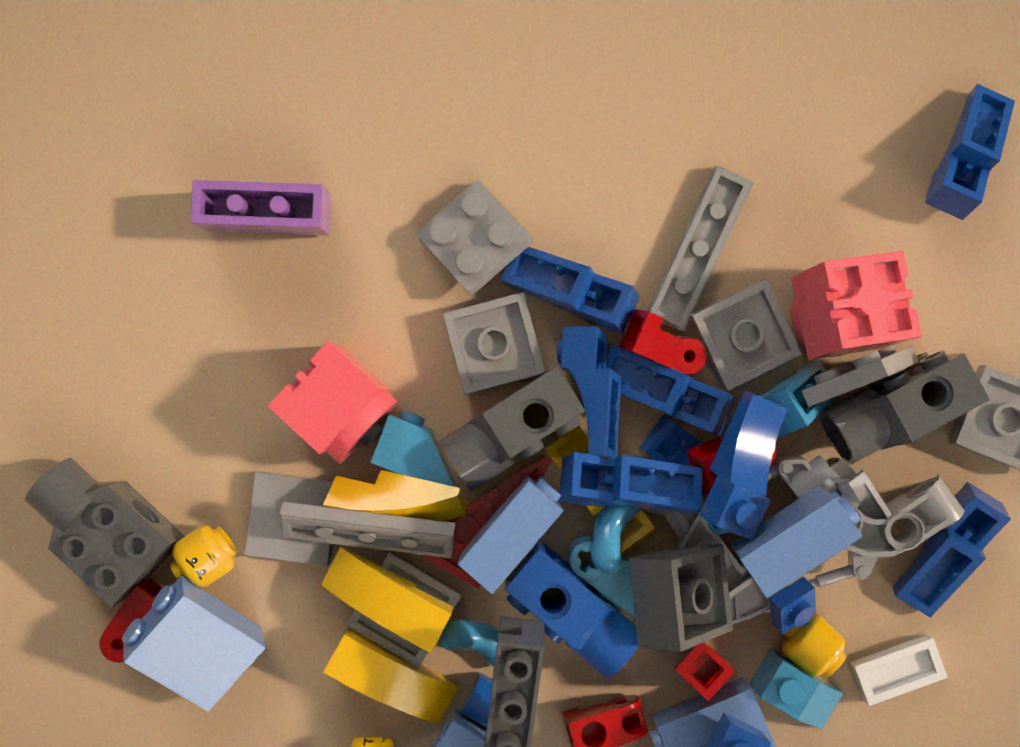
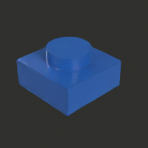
(793, 605)

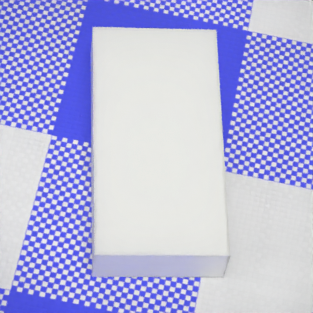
(898, 670)

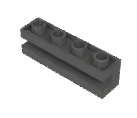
(515, 683)

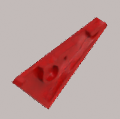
(479, 512)

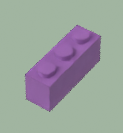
(261, 207)

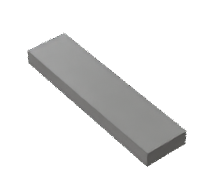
(699, 247)
(367, 530)

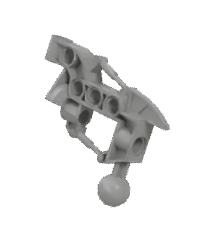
(925, 507)

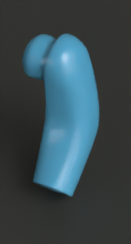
(607, 537)
(471, 636)

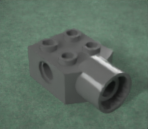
(903, 406)
(496, 436)
(101, 532)

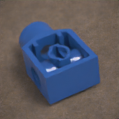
(577, 615)

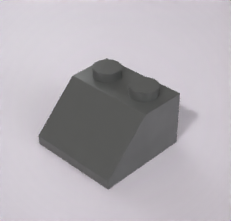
(680, 596)

